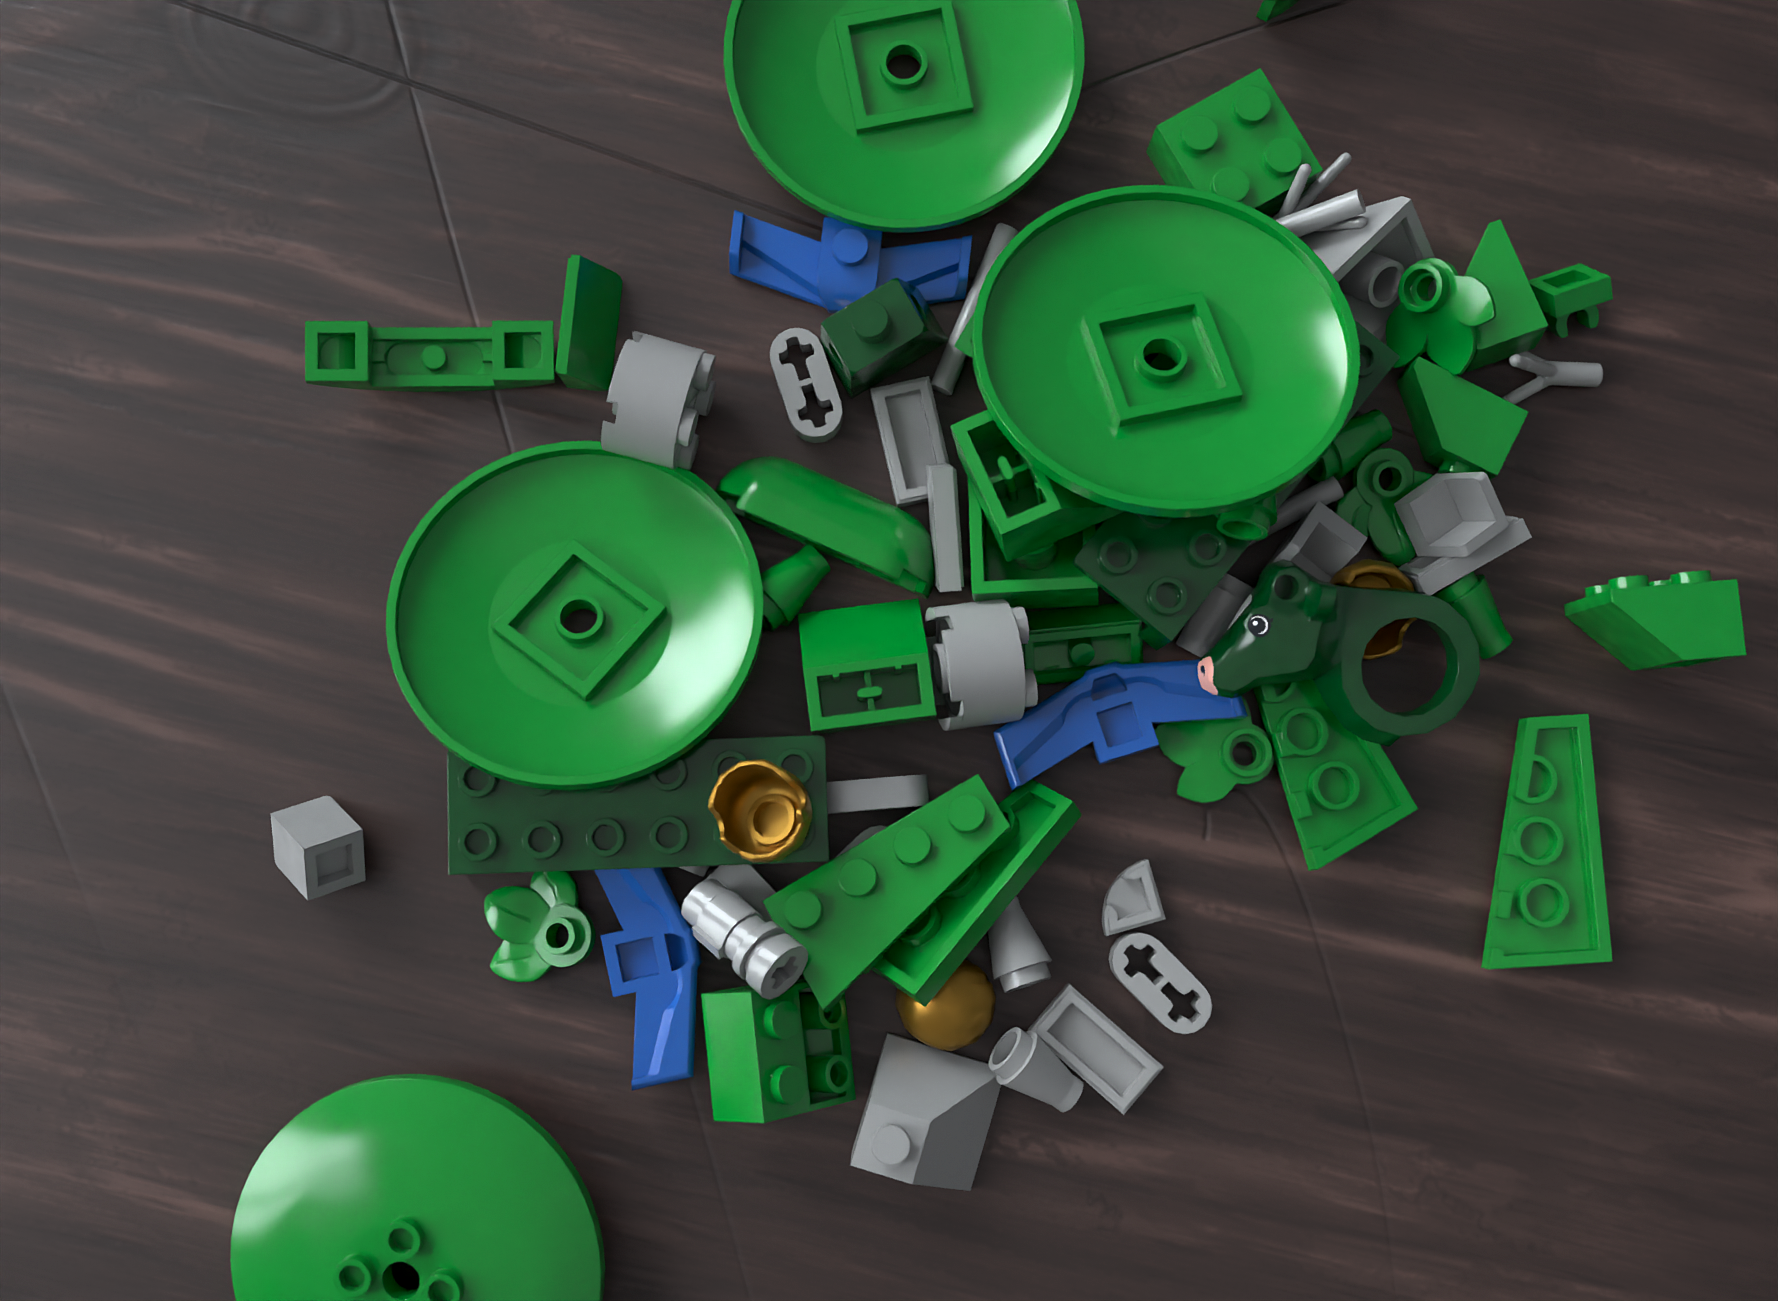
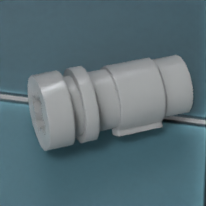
(736, 931)

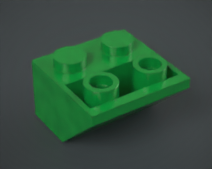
(1017, 498)
(1663, 621)
(866, 666)
(775, 1054)

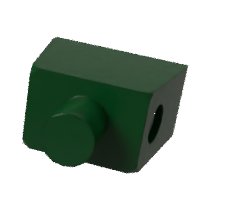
(880, 335)

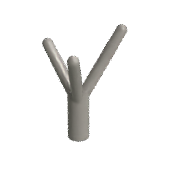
(1295, 201)
(1552, 373)

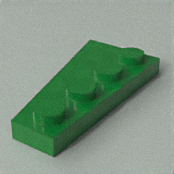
(1332, 779)
(1550, 859)
(885, 885)
(941, 941)

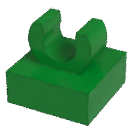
(1570, 291)

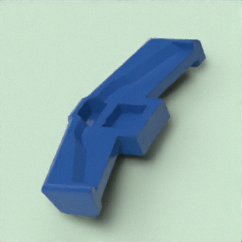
(844, 262)
(1111, 710)
(659, 963)

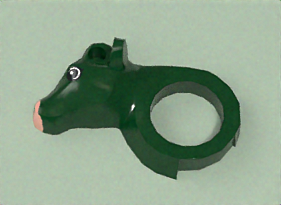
(1319, 632)

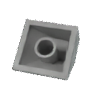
(1373, 259)
(926, 1115)

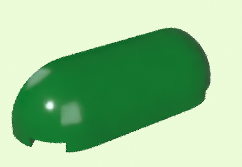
(832, 520)

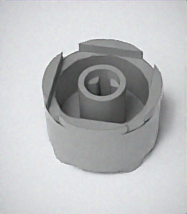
(657, 401)
(980, 663)

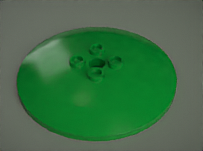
(912, 150)
(1181, 273)
(559, 532)
(417, 1178)

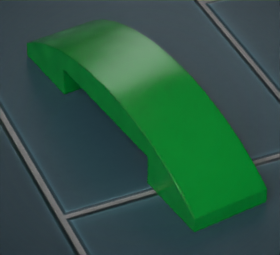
(429, 357)

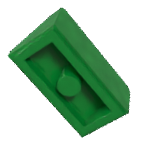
(588, 325)
(1079, 639)

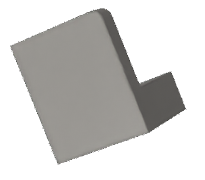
(1452, 514)
(1320, 543)
(318, 847)

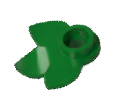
(1438, 325)
(1373, 509)
(1207, 755)
(529, 924)

